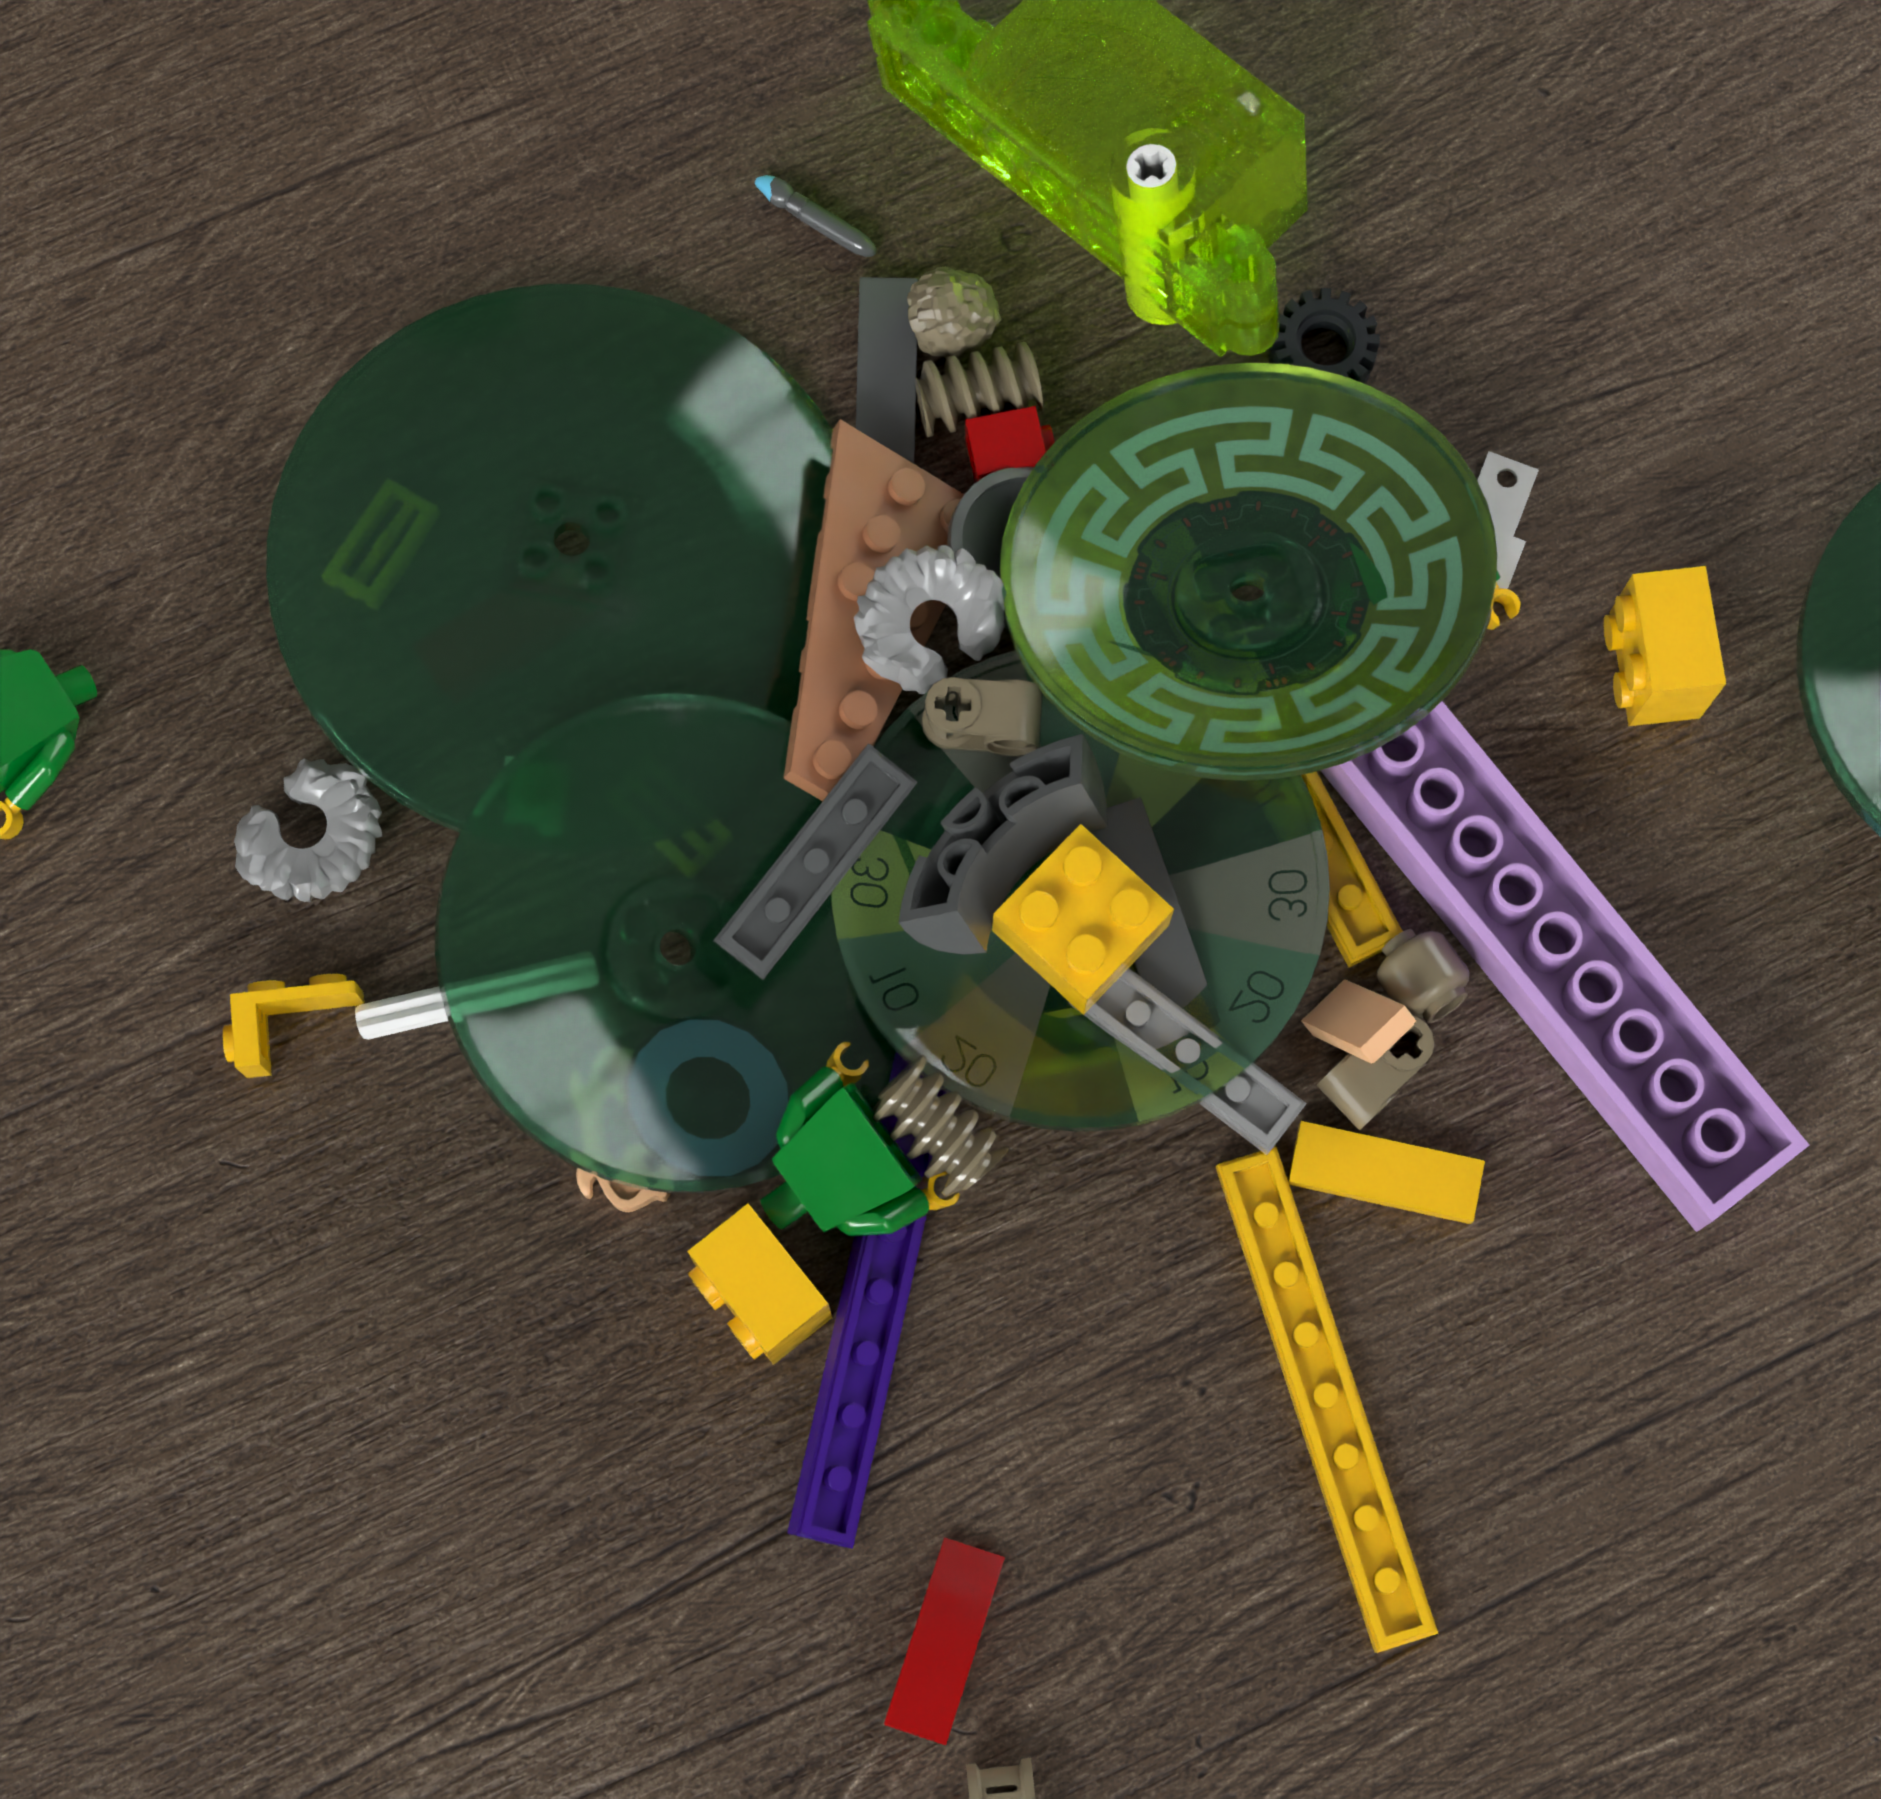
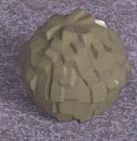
(952, 312)

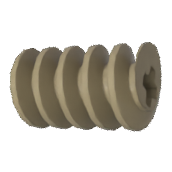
(977, 387)
(937, 1128)

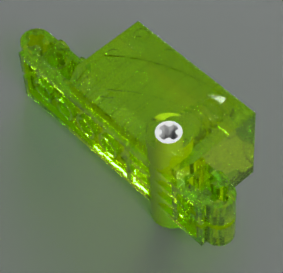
(1121, 139)

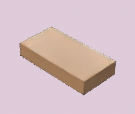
(1359, 1021)

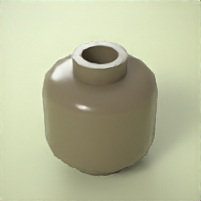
(1423, 974)

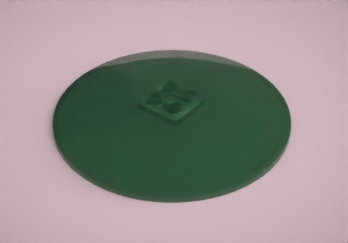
(428, 506)

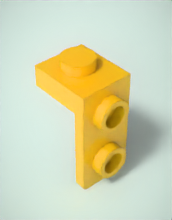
(248, 1036)

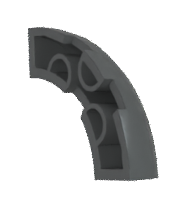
(996, 840)

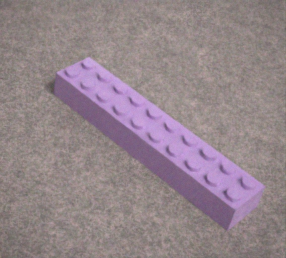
(1569, 966)

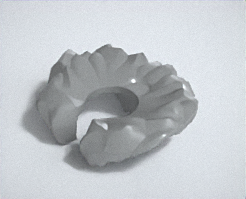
(918, 578)
(335, 859)

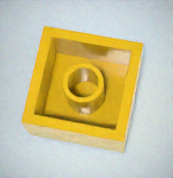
(1665, 646)
(1082, 919)
(760, 1285)

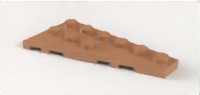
(871, 513)

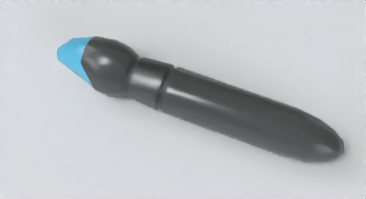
(783, 196)

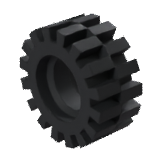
(1329, 314)

